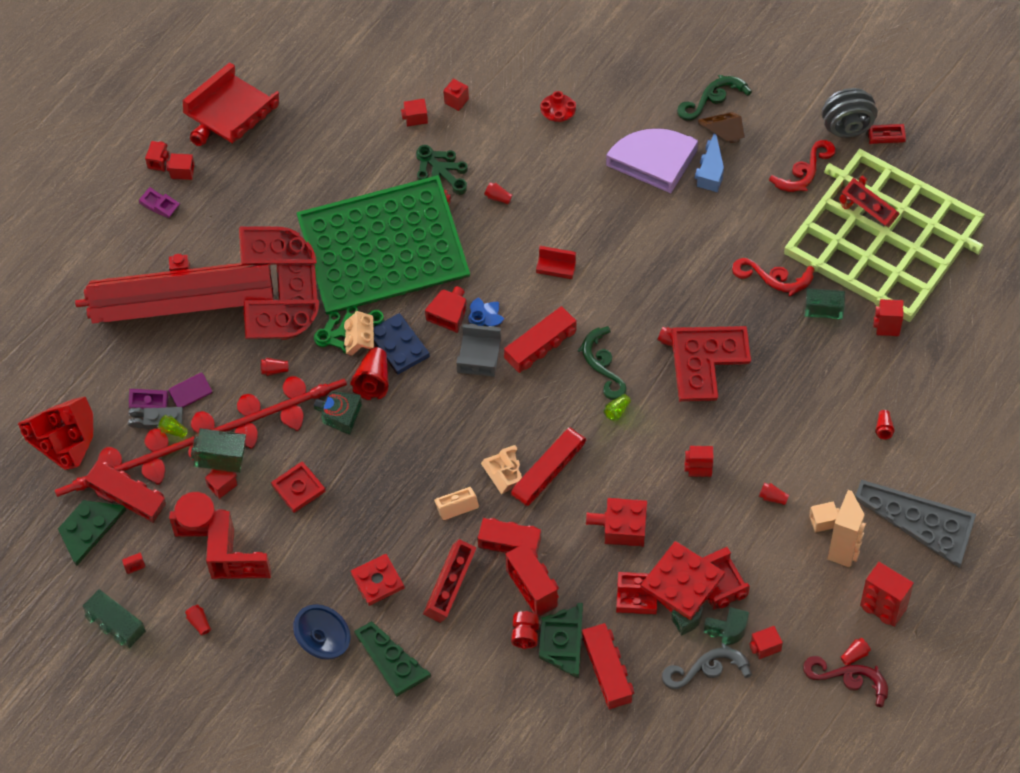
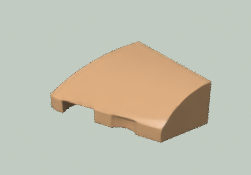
(503, 469)

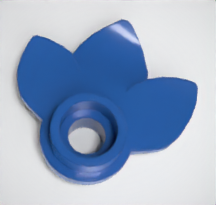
(486, 312)

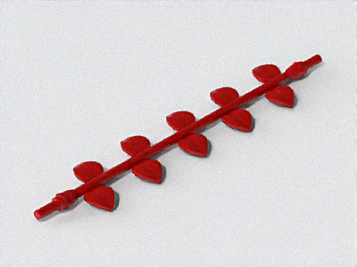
(247, 405)

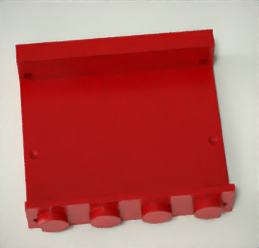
(228, 104)

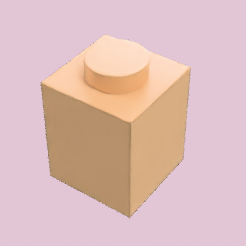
(823, 516)

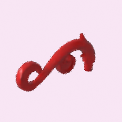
(788, 186)
(791, 288)

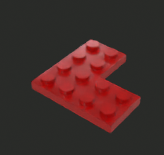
(698, 351)

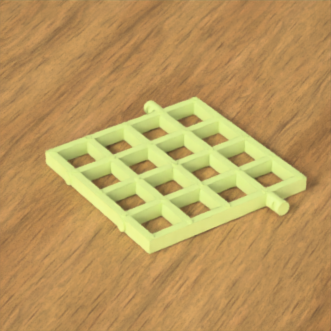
(884, 233)

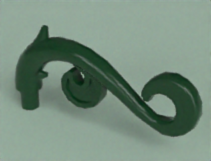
(720, 97)
(600, 366)

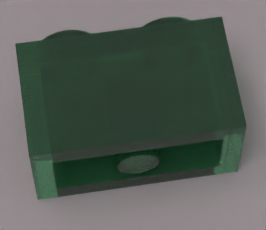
(824, 303)

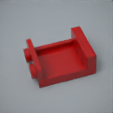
(731, 586)

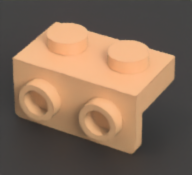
(359, 332)

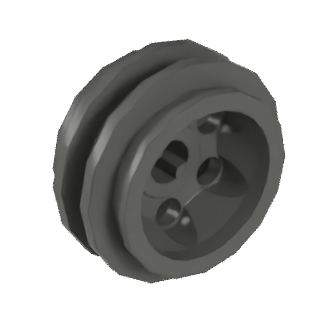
(849, 112)

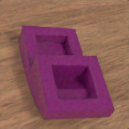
(158, 203)

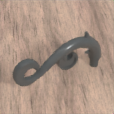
(710, 671)

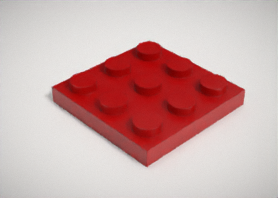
(682, 580)

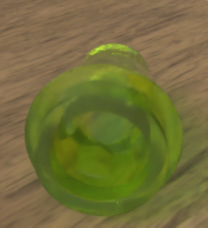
(616, 407)
(171, 426)

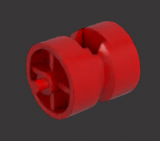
(524, 633)

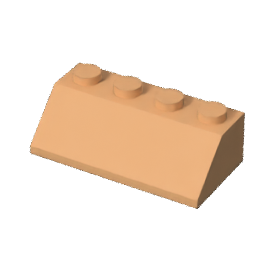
(847, 532)

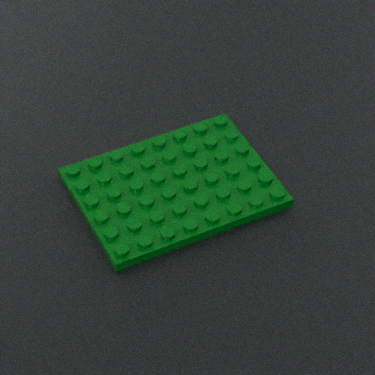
(383, 244)

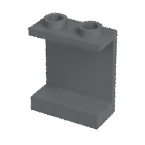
(479, 350)

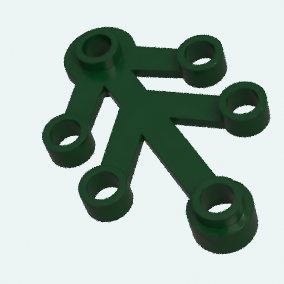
(442, 167)

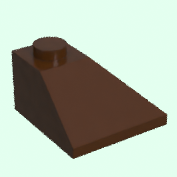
(725, 125)

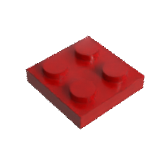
(298, 487)

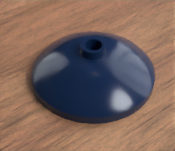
(325, 625)

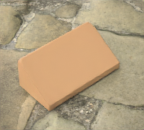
(456, 503)

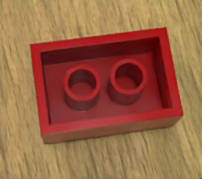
(532, 579)
(886, 594)

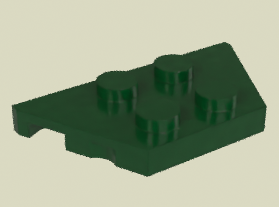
(87, 526)
(562, 639)

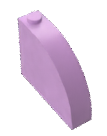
(653, 156)

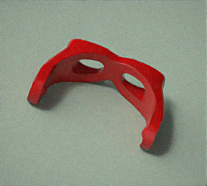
(843, 199)

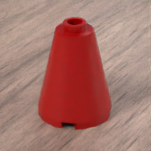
(372, 375)

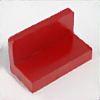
(556, 262)

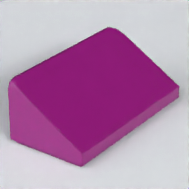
(190, 390)
(148, 398)

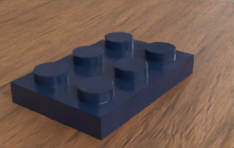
(399, 343)

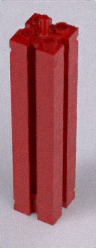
(176, 292)

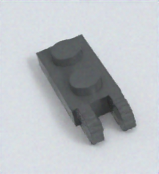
(153, 416)

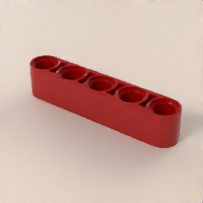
(548, 466)

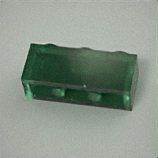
(113, 619)

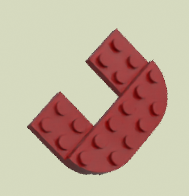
(295, 278)

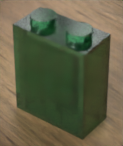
(218, 450)

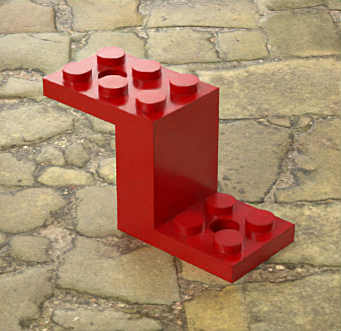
(220, 556)

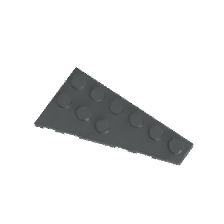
(929, 522)

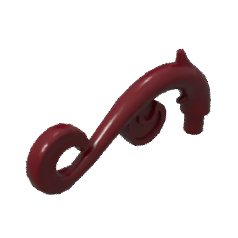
(848, 671)

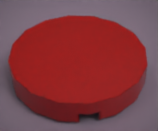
(194, 510)

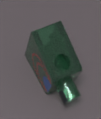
(340, 410)

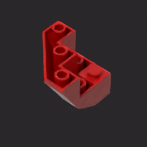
(61, 432)

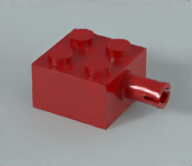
(622, 522)

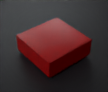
(133, 563)

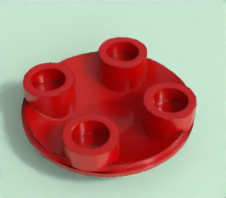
(558, 107)

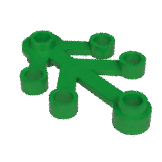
(332, 335)

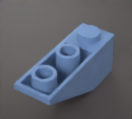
(712, 168)

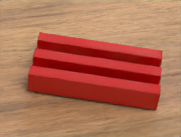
(886, 136)

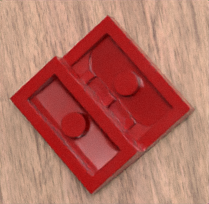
(631, 597)

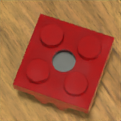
(377, 579)

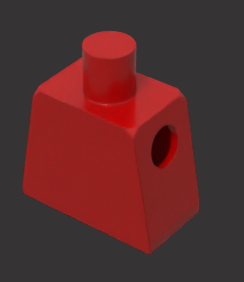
(447, 309)

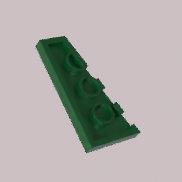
(393, 663)

